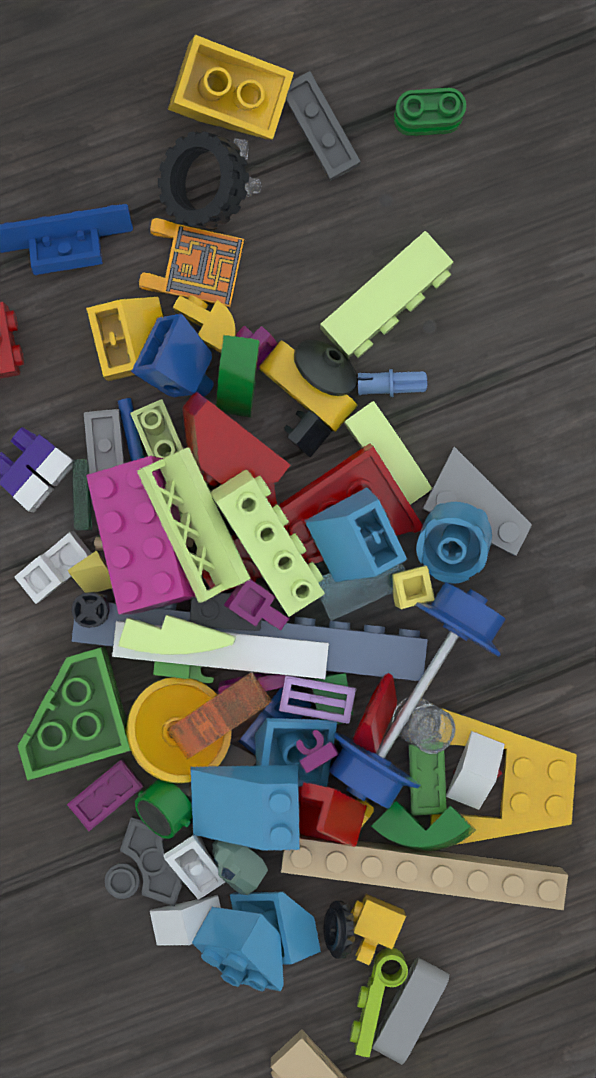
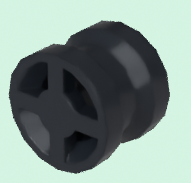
(86, 613)

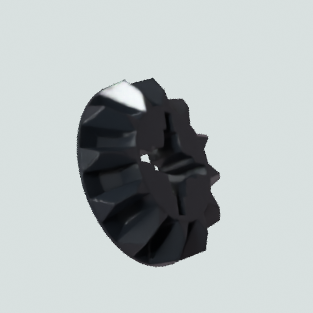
(339, 929)

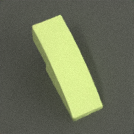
(372, 427)
(174, 637)

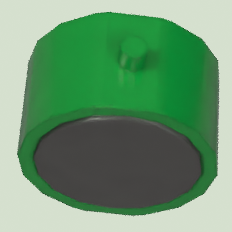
(164, 808)

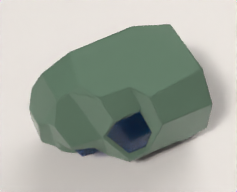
(239, 866)

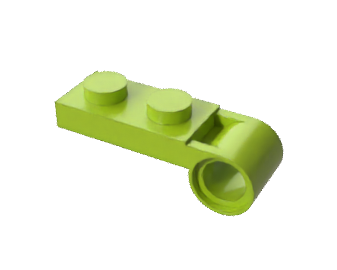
(371, 997)

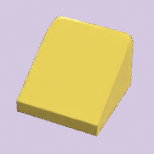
(91, 573)
(412, 587)

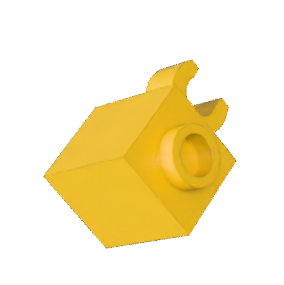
(377, 924)

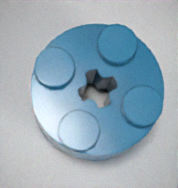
(456, 523)

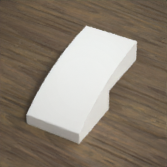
(52, 567)

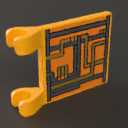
(198, 263)

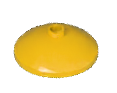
(158, 710)

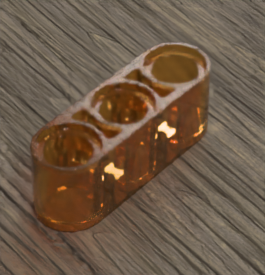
(219, 715)

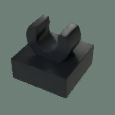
(308, 433)

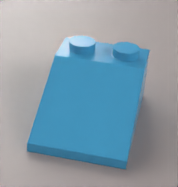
(247, 805)

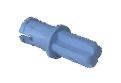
(391, 382)

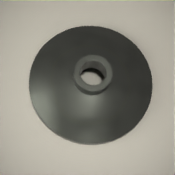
(325, 367)

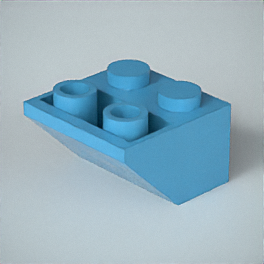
(356, 538)
(242, 948)

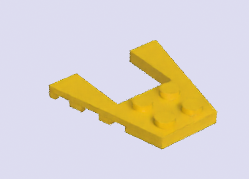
(534, 787)

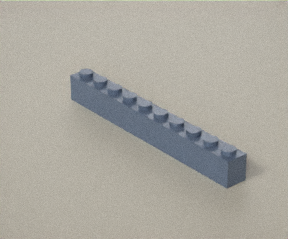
(349, 650)

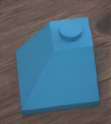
(293, 922)

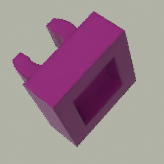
(267, 342)
(318, 754)

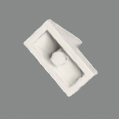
(194, 866)

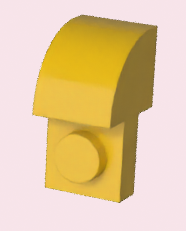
(213, 323)

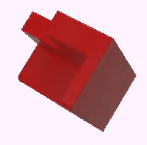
(330, 814)

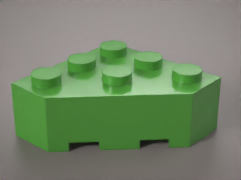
(77, 718)

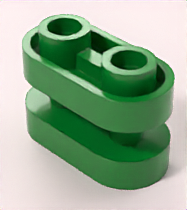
(429, 111)

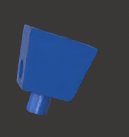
(175, 358)

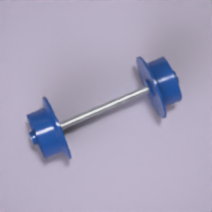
(371, 773)

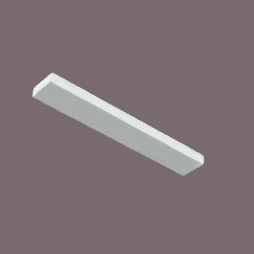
(246, 654)

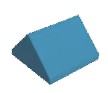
(277, 745)

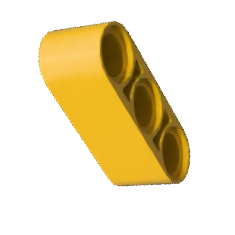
(282, 370)

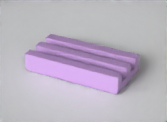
(347, 704)

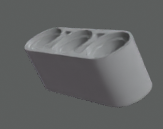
(410, 1010)

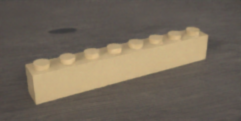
(429, 871)

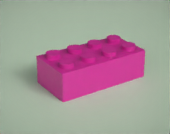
(135, 545)

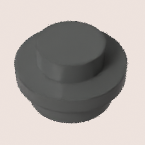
(122, 880)

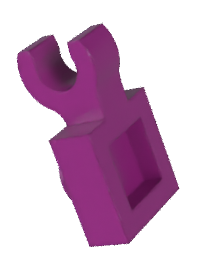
(254, 603)

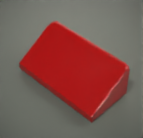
(377, 715)

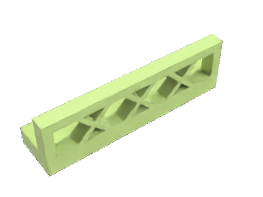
(199, 521)

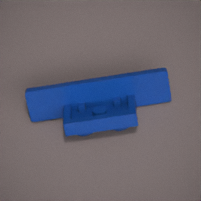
(65, 239)

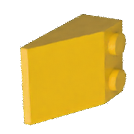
(230, 89)

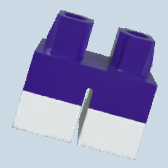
(43, 458)

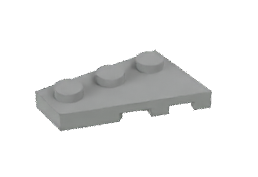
(464, 483)

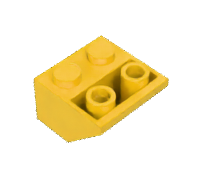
(121, 332)

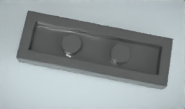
(320, 127)

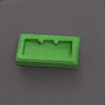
(430, 774)

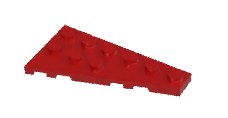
(347, 478)

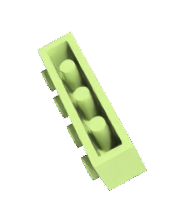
(267, 541)

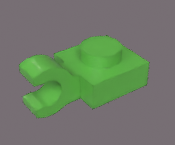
(181, 671)

